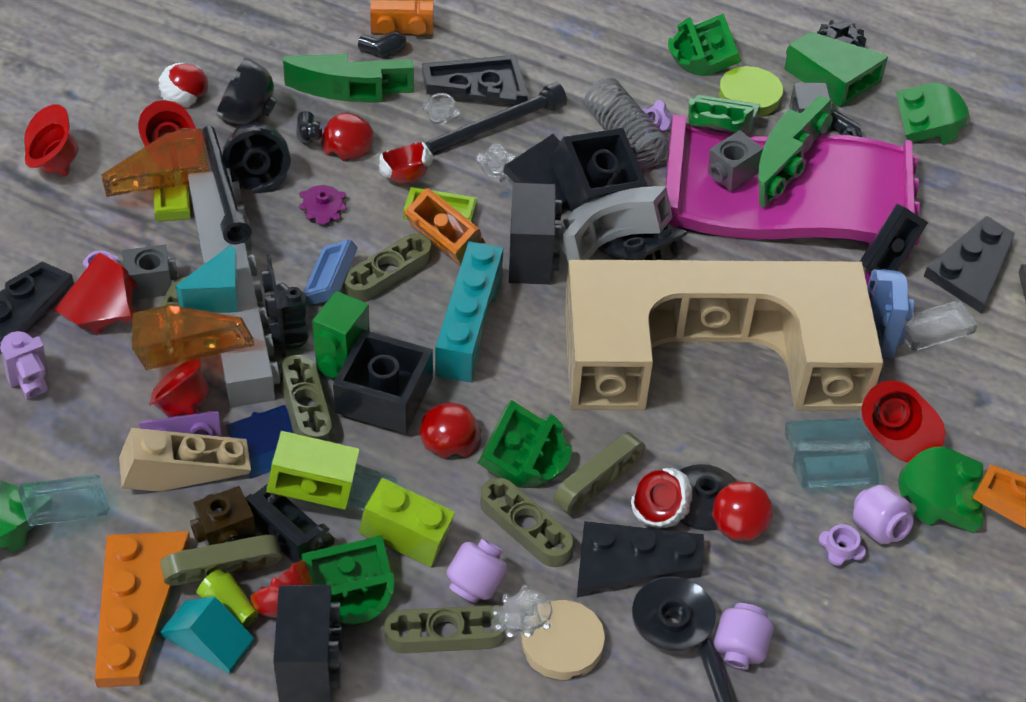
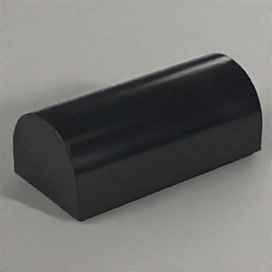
(893, 240)

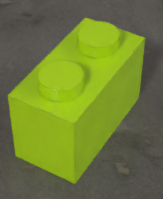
(312, 470)
(406, 522)

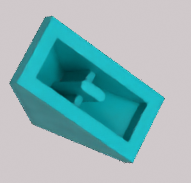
(213, 285)
(209, 632)

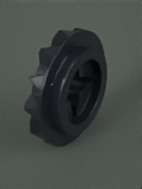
(846, 31)

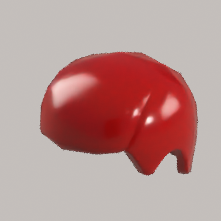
(347, 136)
(450, 430)
(742, 511)
(266, 598)

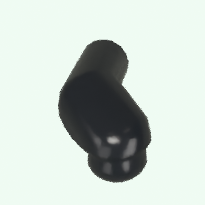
(382, 46)
(845, 125)
(307, 129)

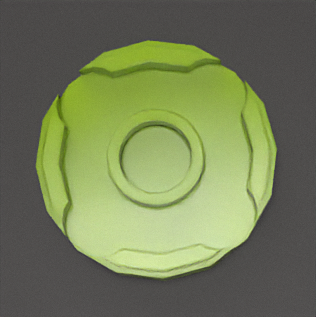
(752, 86)

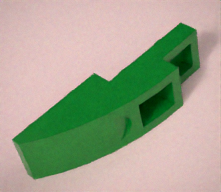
(341, 80)
(785, 147)

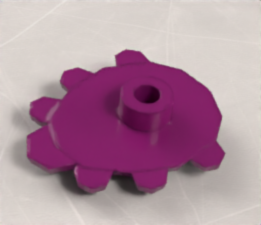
(322, 203)

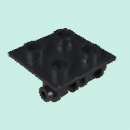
(647, 246)
(287, 310)

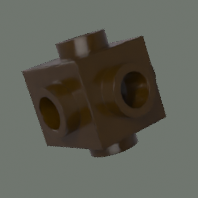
(223, 518)

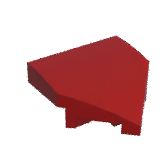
(99, 296)

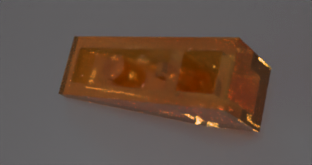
(159, 164)
(184, 334)

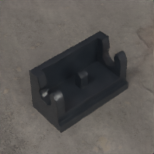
(285, 520)

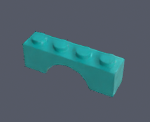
(464, 320)

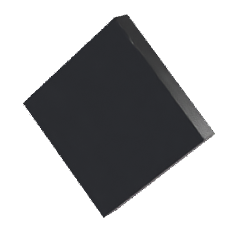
(536, 167)

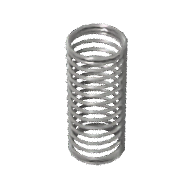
(613, 105)

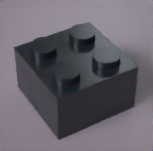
(596, 166)
(534, 233)
(383, 381)
(307, 643)

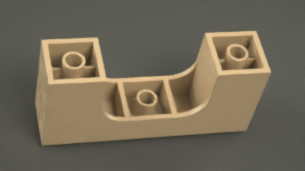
(802, 310)

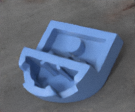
(890, 308)

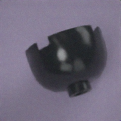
(248, 95)
(257, 157)

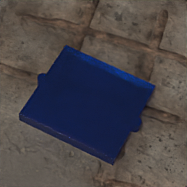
(262, 436)

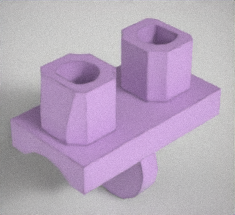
(24, 363)

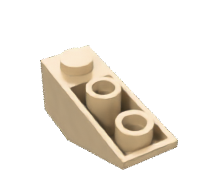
(176, 460)

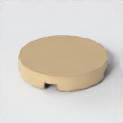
(570, 644)

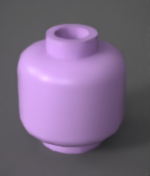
(883, 514)
(477, 570)
(744, 635)

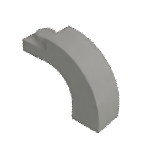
(613, 216)

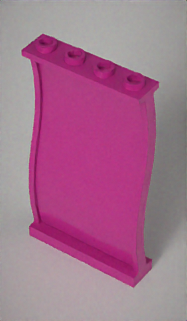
(840, 194)

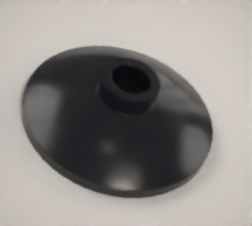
(701, 507)
(677, 600)

